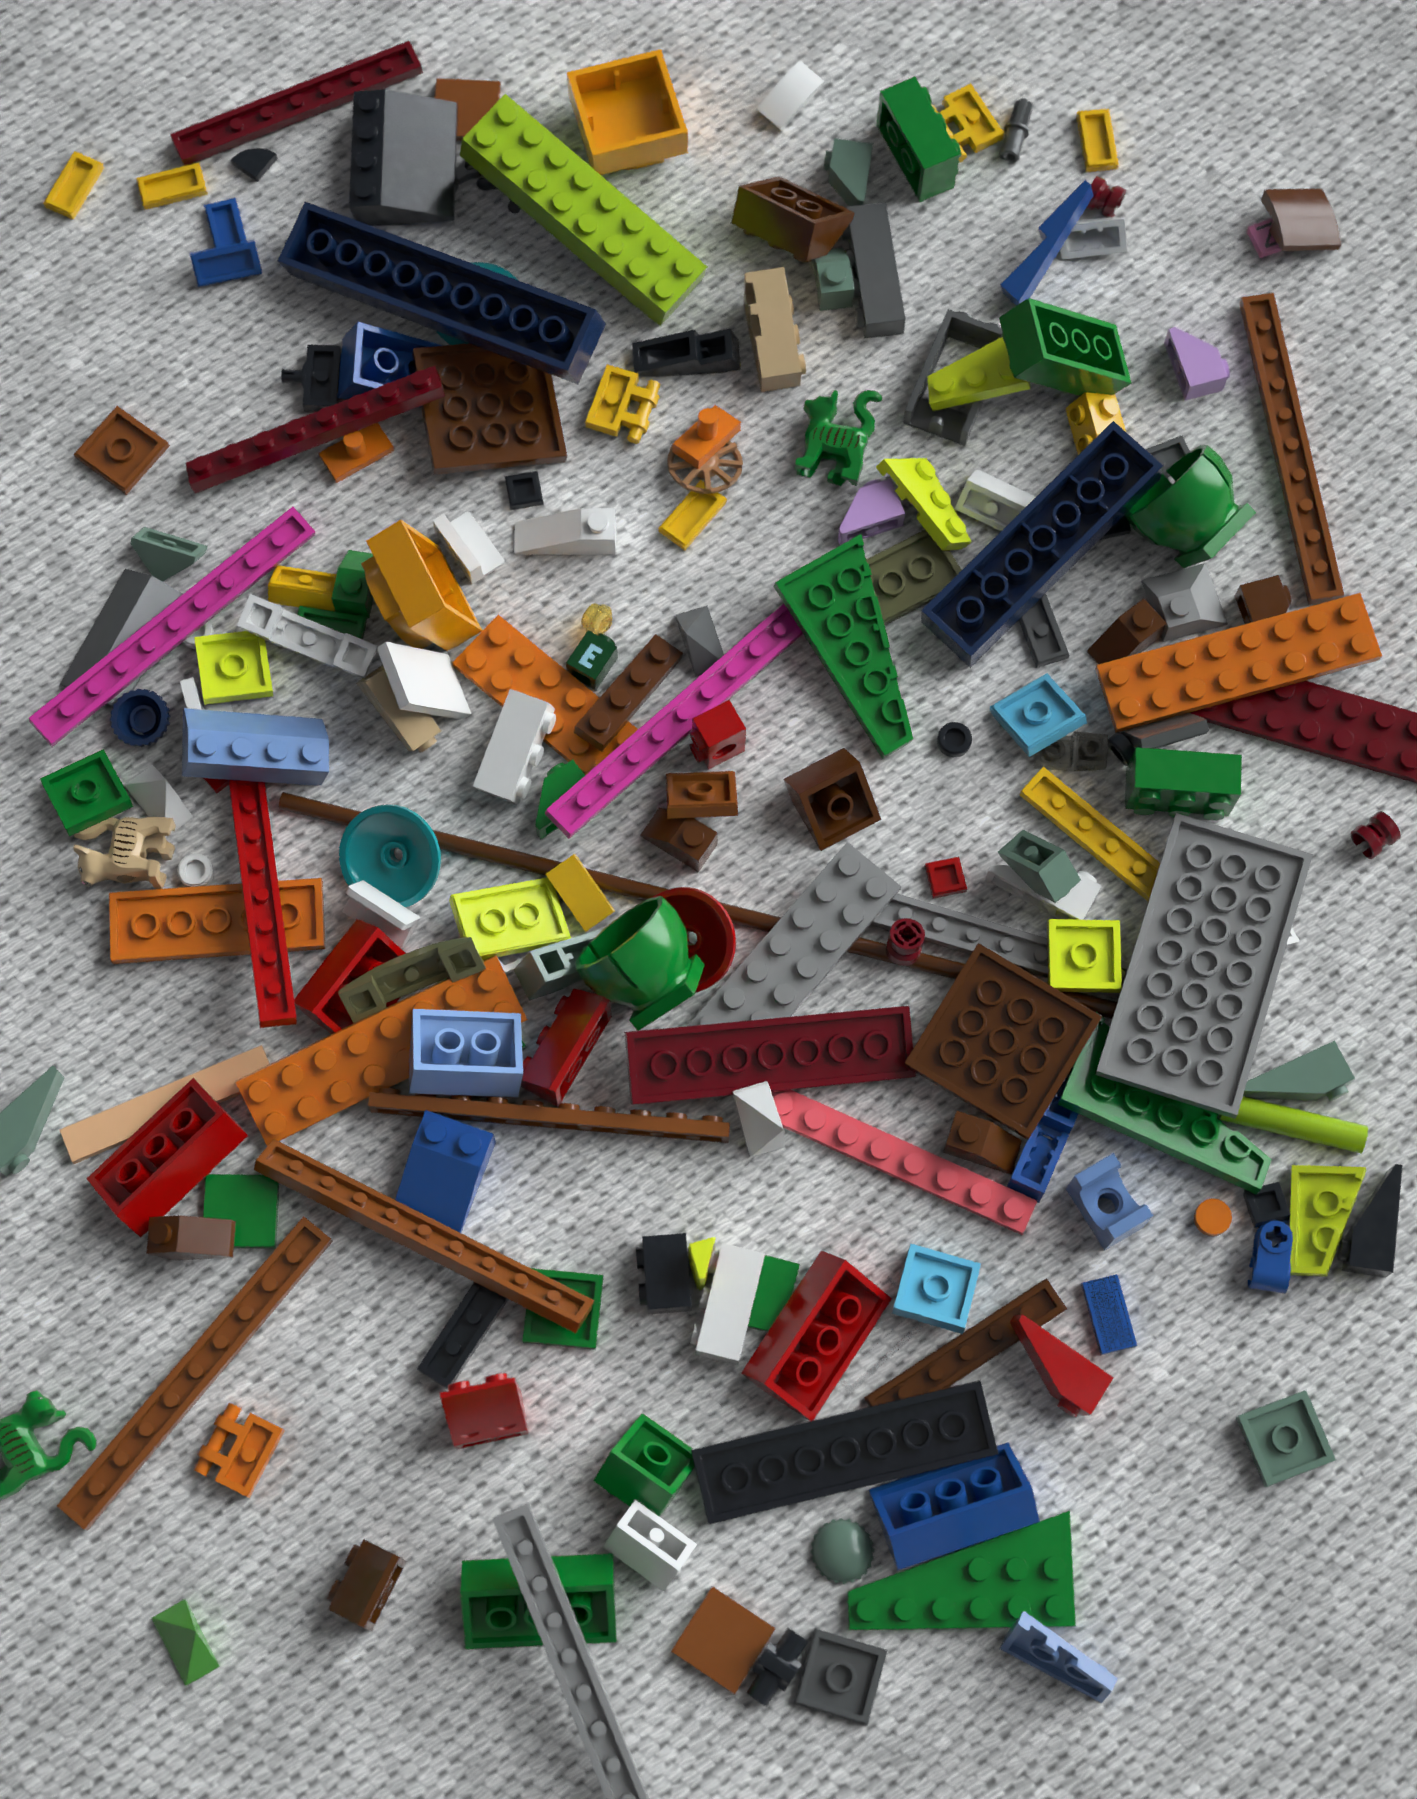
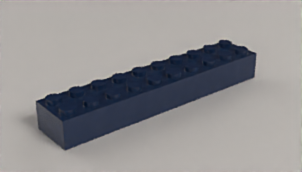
(442, 292)

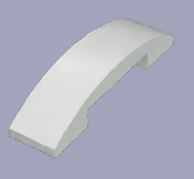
(307, 637)

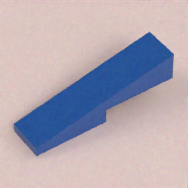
(1053, 232)
(1041, 1153)

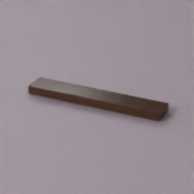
(972, 1347)

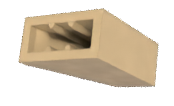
(412, 728)

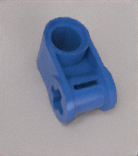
(1269, 1263)

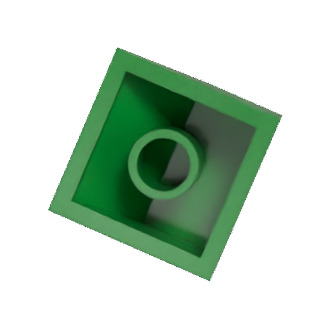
(646, 1466)

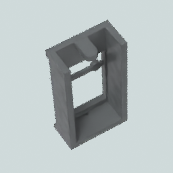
(949, 422)

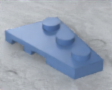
(1054, 1656)

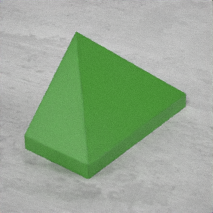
(185, 1642)

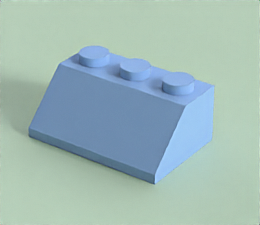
(465, 1053)

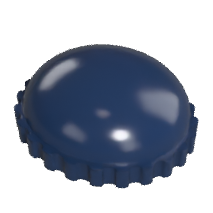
(142, 712)

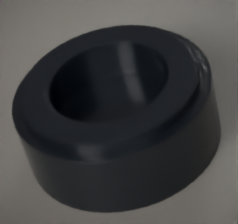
(954, 739)
(1121, 747)

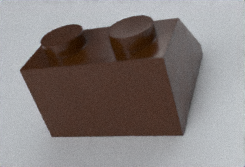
(833, 798)
(366, 1584)

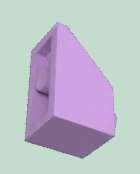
(1195, 364)
(872, 511)

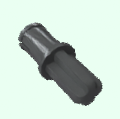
(1016, 130)

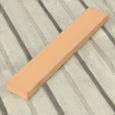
(120, 1122)

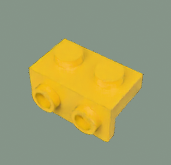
(1090, 416)

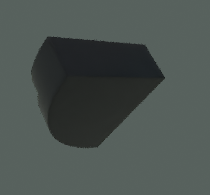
(254, 162)

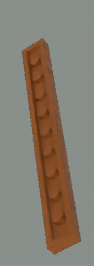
(1291, 449)
(566, 1116)
(424, 1235)
(194, 1374)

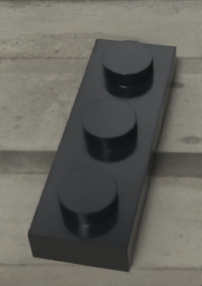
(462, 1335)

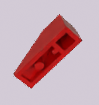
(1064, 1371)

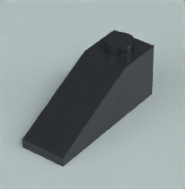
(1372, 1237)

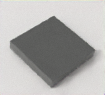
(1167, 731)
(840, 1677)

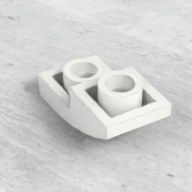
(790, 95)

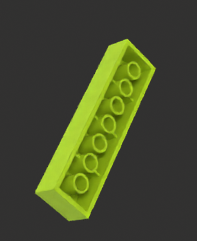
(582, 209)

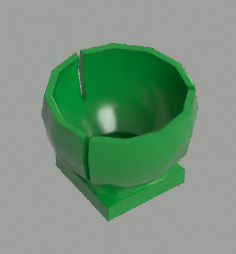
(1195, 511)
(642, 962)

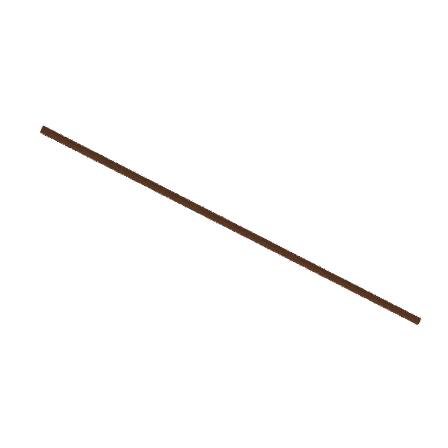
(644, 891)

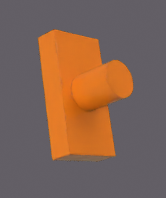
(706, 436)
(356, 452)

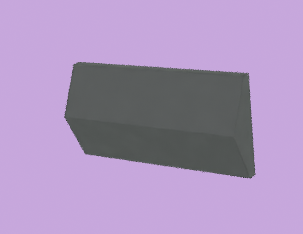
(129, 607)

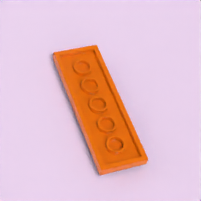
(508, 660)
(206, 921)

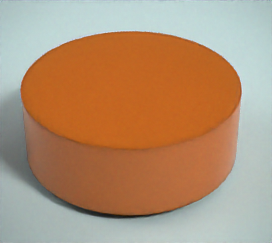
(1212, 1217)

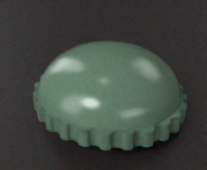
(842, 1551)

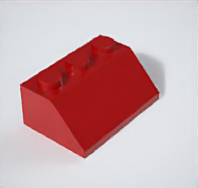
(354, 955)
(565, 1045)

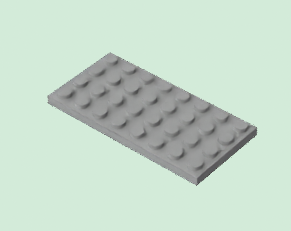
(1204, 965)

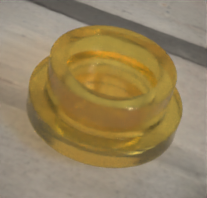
(597, 618)

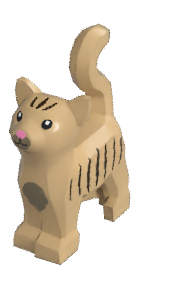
(128, 851)

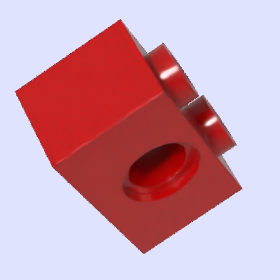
(717, 735)

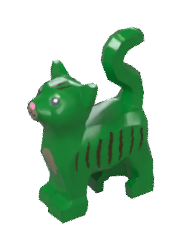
(836, 442)
(23, 1453)

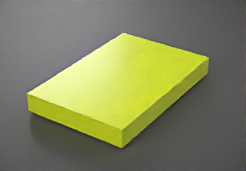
(510, 917)

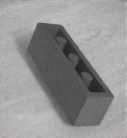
(874, 272)

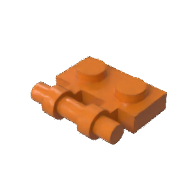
(248, 1455)

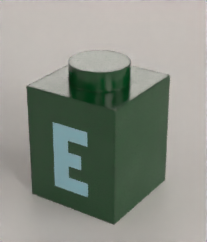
(592, 659)

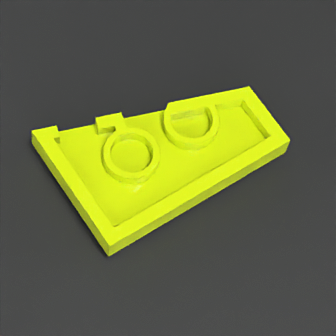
(974, 378)
(921, 487)
(1319, 1213)

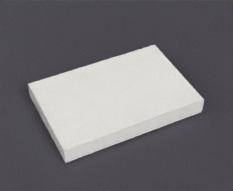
(423, 681)

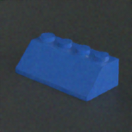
(954, 1507)

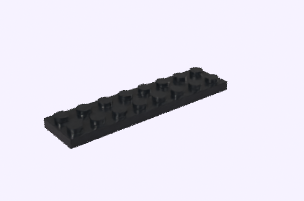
(844, 1452)

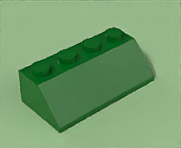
(498, 1614)

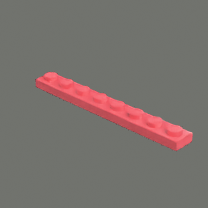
(904, 1161)

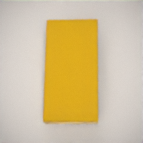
(1097, 140)
(73, 185)
(171, 186)
(691, 516)
(580, 892)

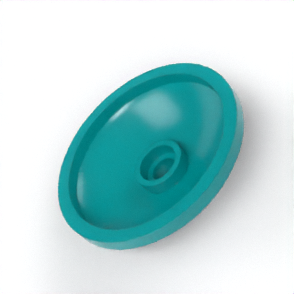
(369, 854)

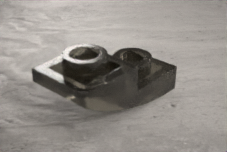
(1075, 753)

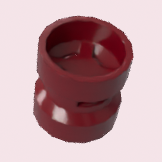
(1105, 197)
(1377, 833)
(899, 947)

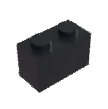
(666, 1274)

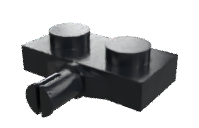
(318, 376)

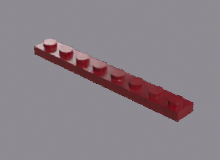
(295, 103)
(314, 429)

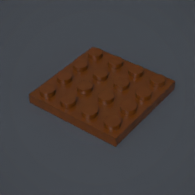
(491, 411)
(1003, 1041)

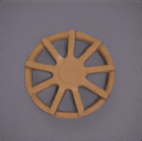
(708, 470)

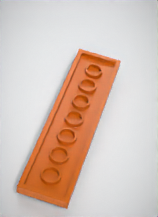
(1238, 662)
(361, 1056)

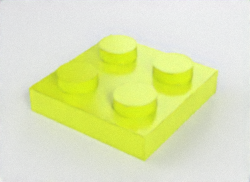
(233, 667)
(1084, 955)

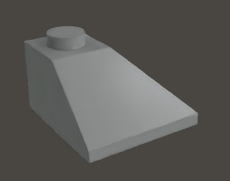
(1185, 601)

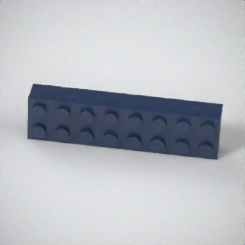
(1041, 544)

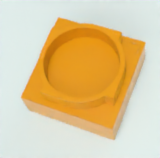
(627, 113)
(417, 589)

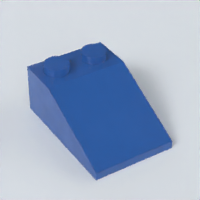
(374, 358)
(445, 1169)

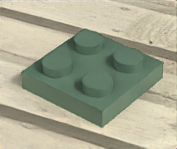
(1285, 1438)

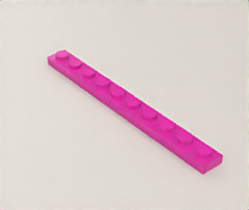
(171, 627)
(673, 722)

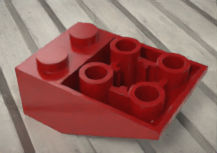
(484, 1411)

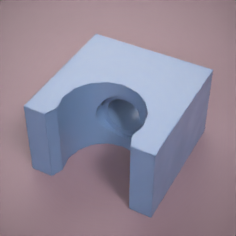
(1104, 1181)

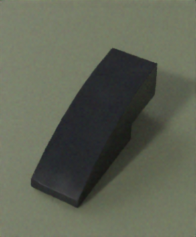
(687, 354)

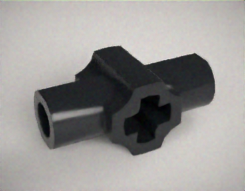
(777, 1667)

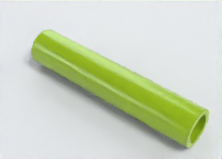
(1300, 1124)

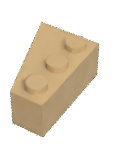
(772, 329)

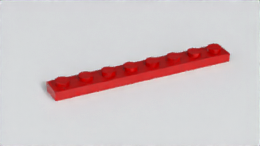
(262, 904)

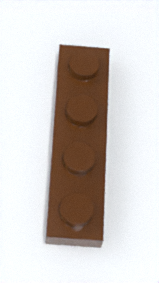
(628, 693)

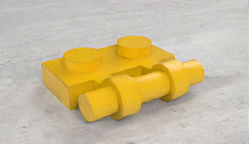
(972, 118)
(612, 402)

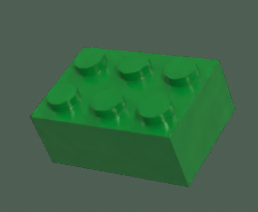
(918, 138)
(1183, 782)

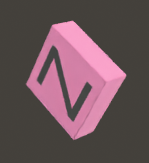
(1262, 239)

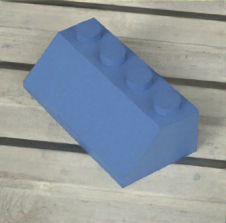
(254, 747)

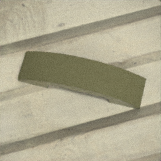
(410, 973)

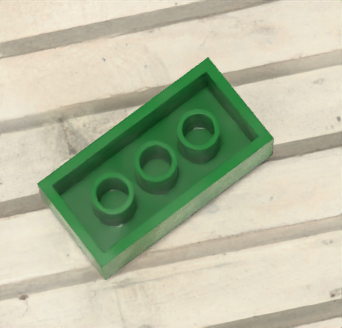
(1064, 349)

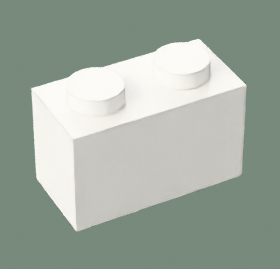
(649, 1545)

